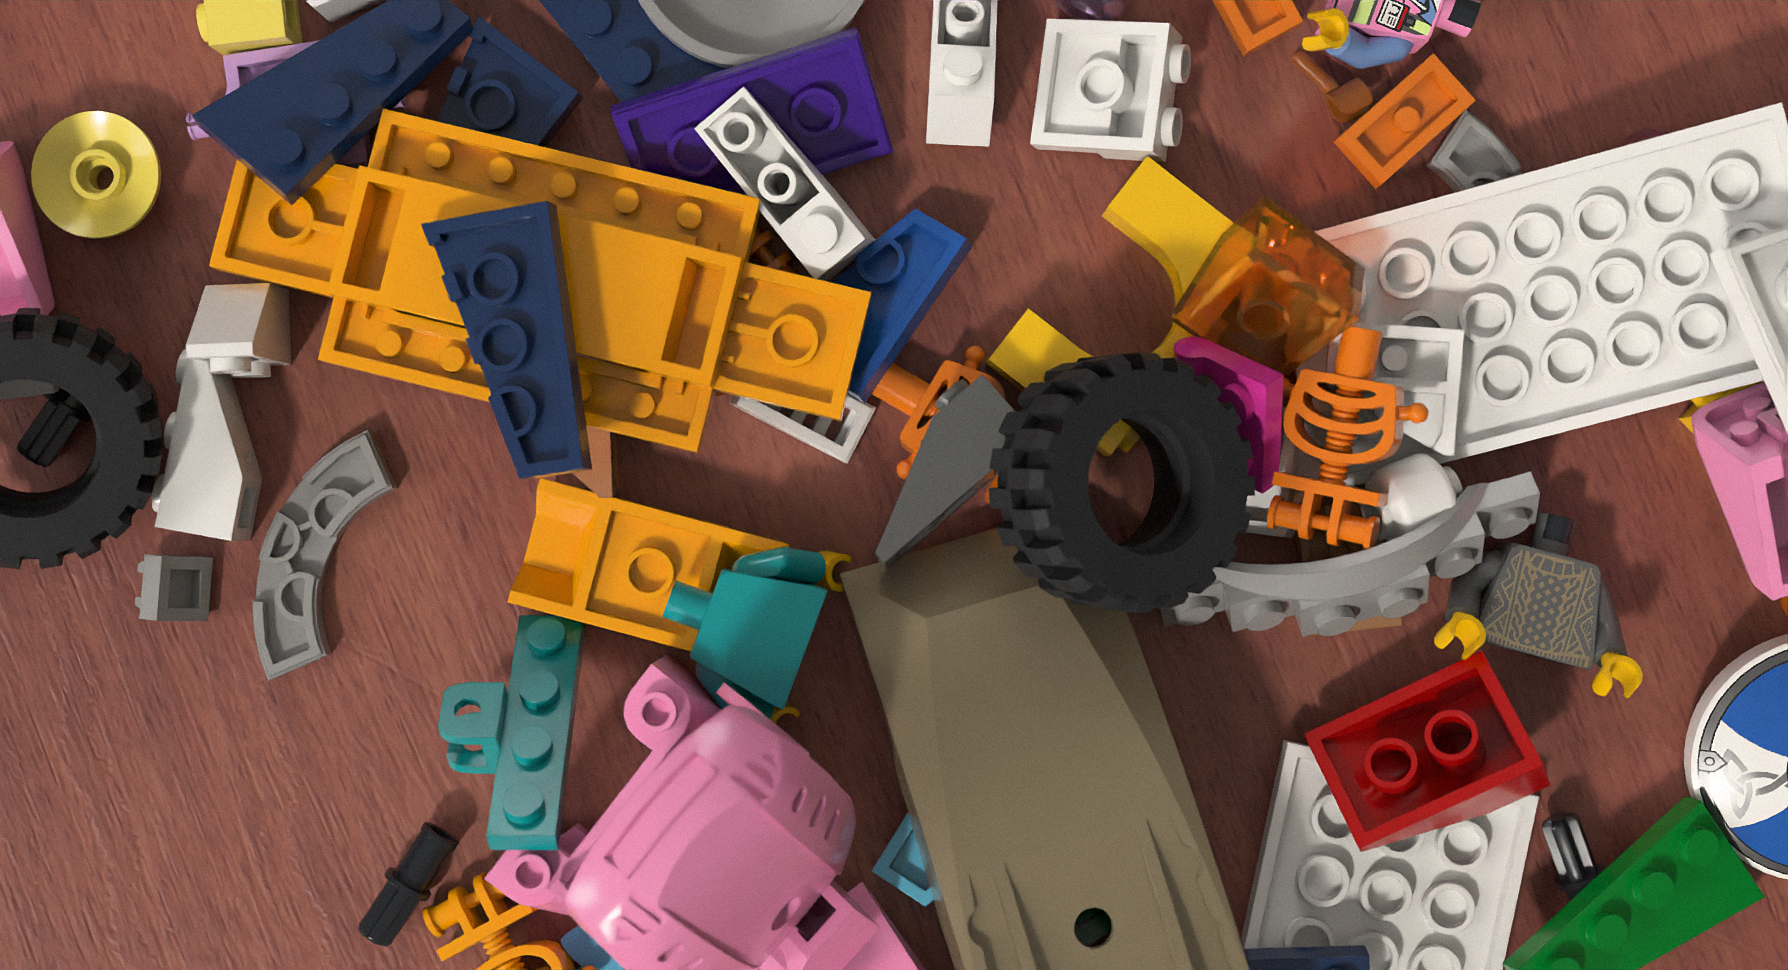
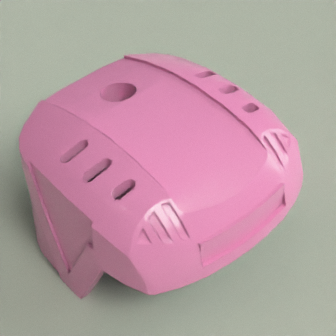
(714, 850)

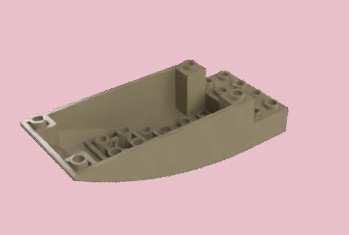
(1036, 768)

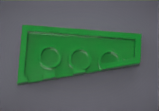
(1647, 900)

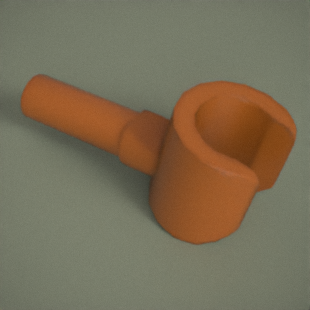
(1342, 101)

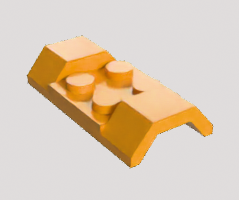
(619, 561)

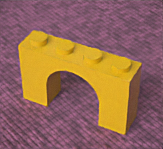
(1166, 223)

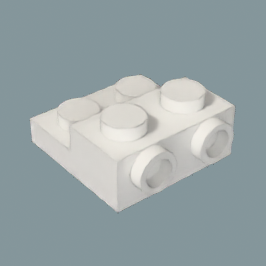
(1110, 88)

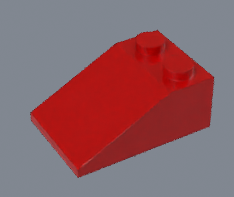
(1428, 755)

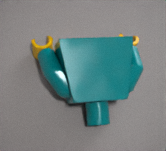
(756, 623)

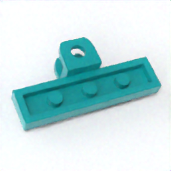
(522, 732)

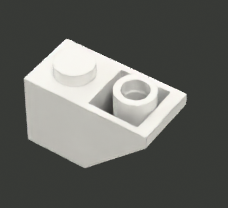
(242, 329)

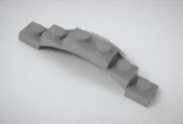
(1374, 582)

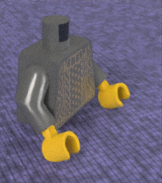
(1541, 606)

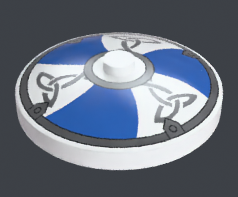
(1741, 755)

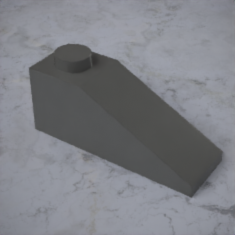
(948, 465)

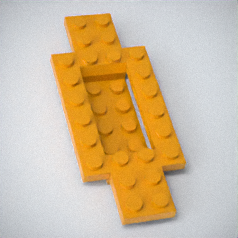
(648, 270)

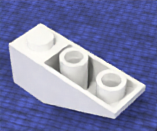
(962, 72)
(791, 189)
(211, 464)

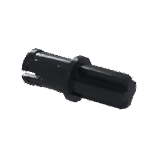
(52, 428)
(1570, 853)
(407, 884)

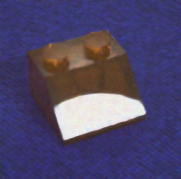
(1272, 290)

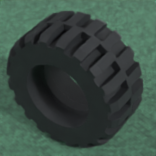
(126, 439)
(1196, 492)

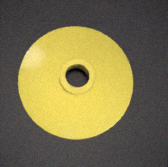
(68, 168)

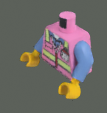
(1385, 30)

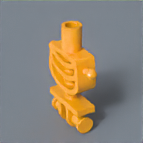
(504, 956)

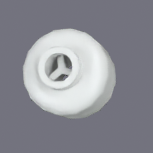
(1416, 493)

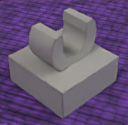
(175, 588)

